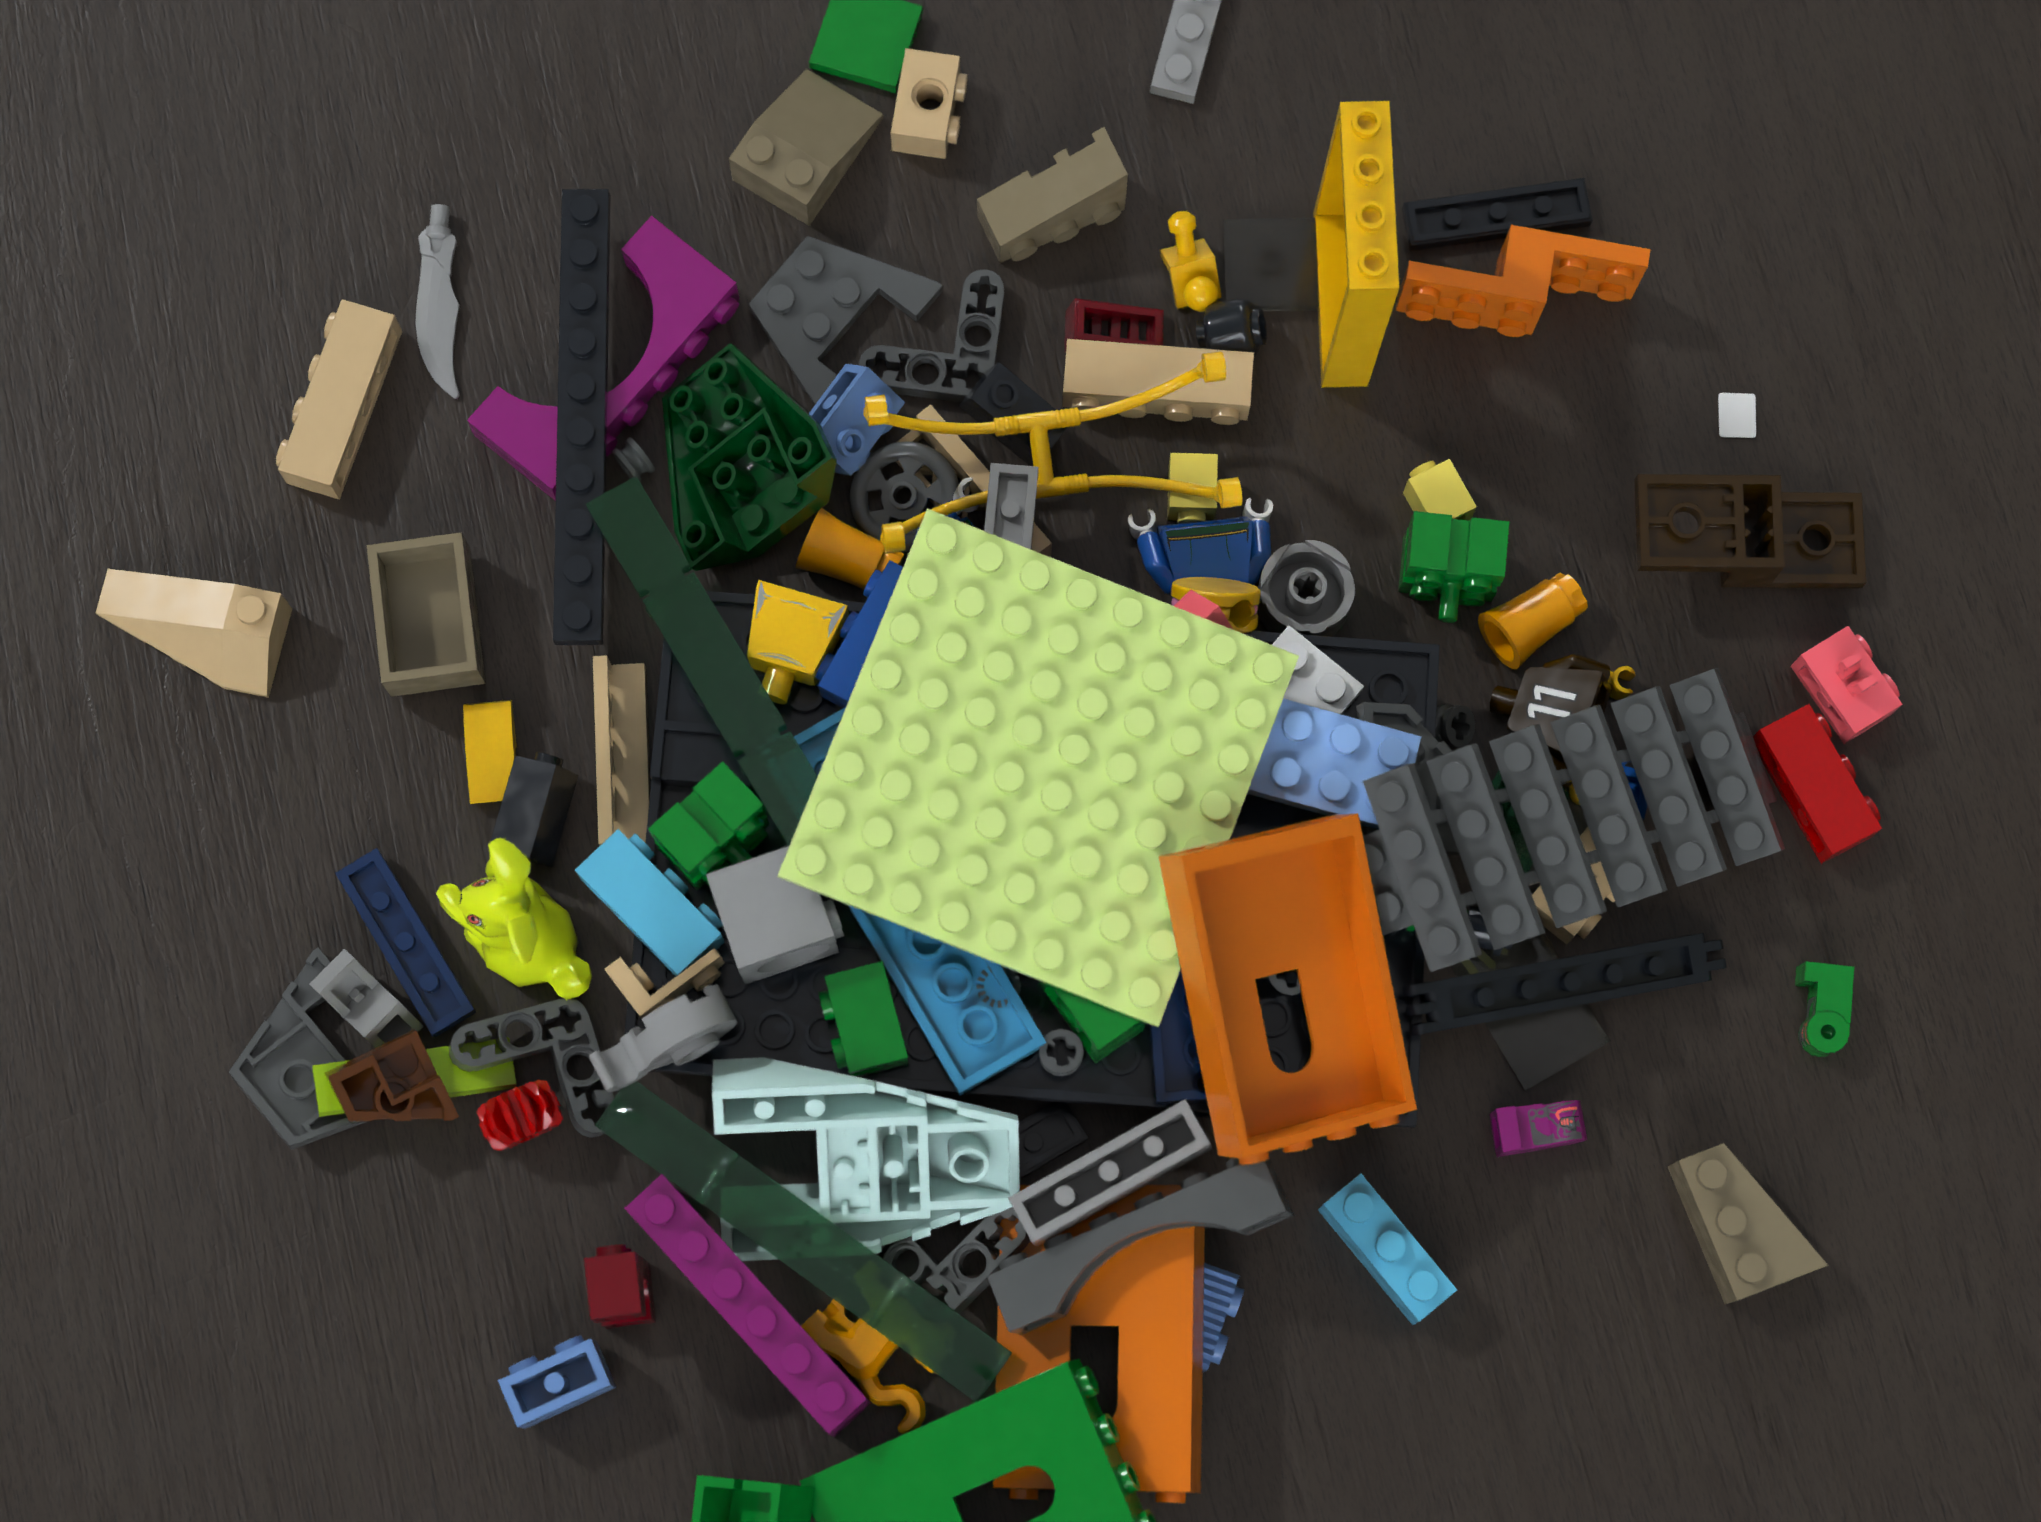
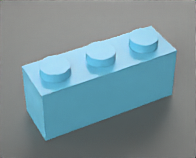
(650, 902)
(1387, 1249)

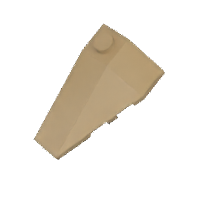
(210, 626)

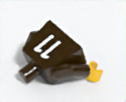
(1557, 692)

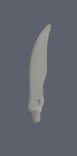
(436, 302)

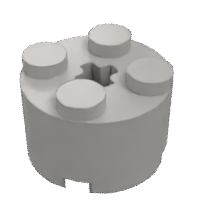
(1299, 567)

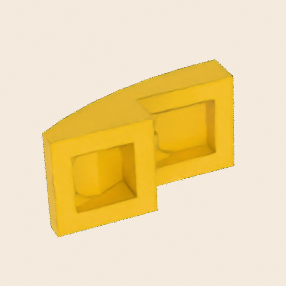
(489, 749)

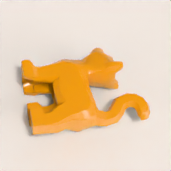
(863, 1354)

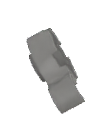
(672, 1034)

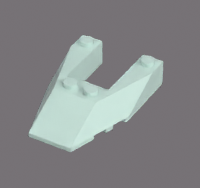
(885, 1153)

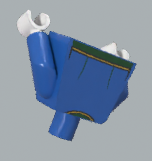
(1210, 548)

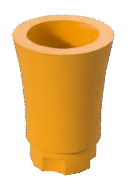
(843, 551)
(1531, 619)

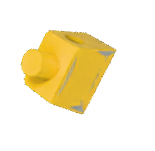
(791, 636)

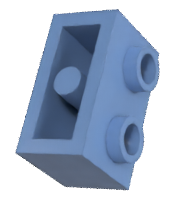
(842, 415)
(556, 1383)

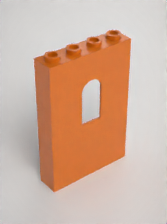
(1273, 907)
(1158, 1304)

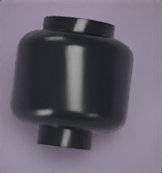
(1232, 326)

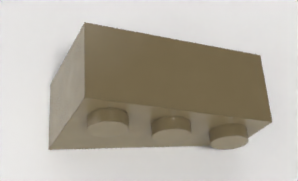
(1055, 202)
(1740, 1226)

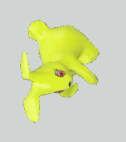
(518, 925)

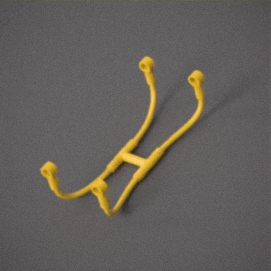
(1210, 368)

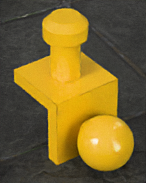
(1190, 265)

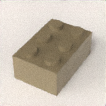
(425, 614)

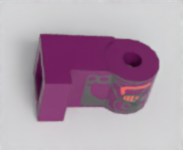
(1536, 1127)

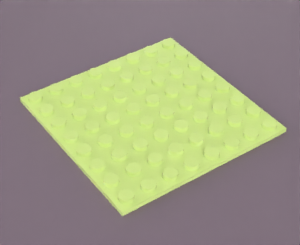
(1031, 761)

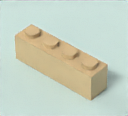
(1114, 371)
(338, 399)

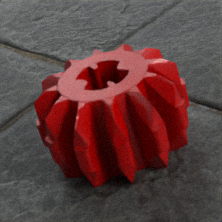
(519, 1115)

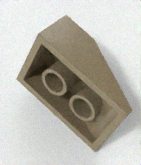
(803, 145)

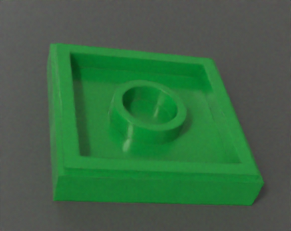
(866, 40)

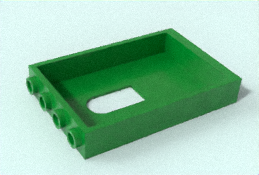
(1038, 1423)

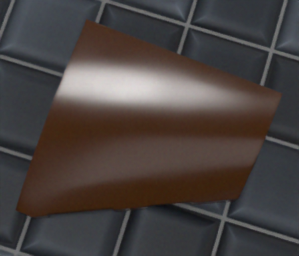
(392, 1084)

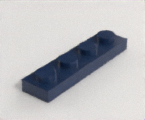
(405, 942)

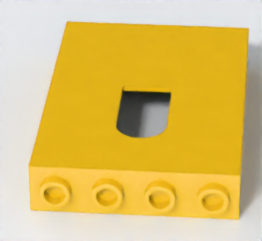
(1356, 244)

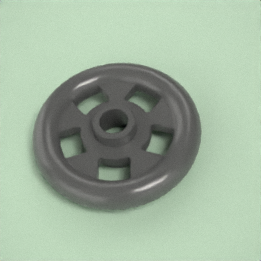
(870, 478)

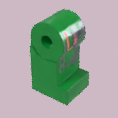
(1828, 1006)

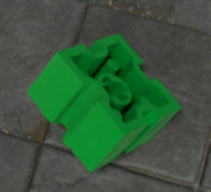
(1454, 559)
(711, 826)

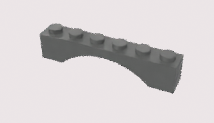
(1046, 1284)

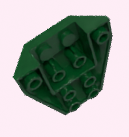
(740, 461)

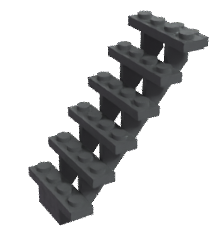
(1416, 879)

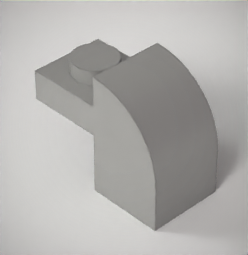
(363, 1001)

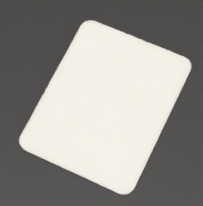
(1737, 415)

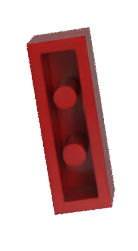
(1817, 783)

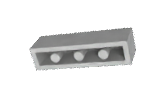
(1110, 1173)

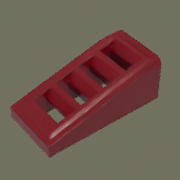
(1097, 311)

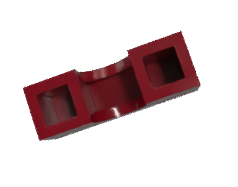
(619, 1287)

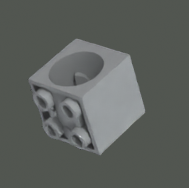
(771, 920)

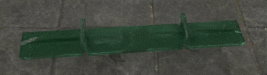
(707, 652)
(804, 1240)

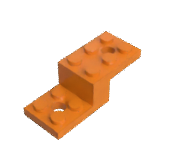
(1520, 287)

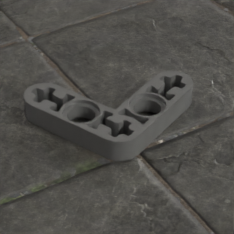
(965, 356)
(560, 1044)
(949, 1273)

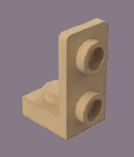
(635, 983)

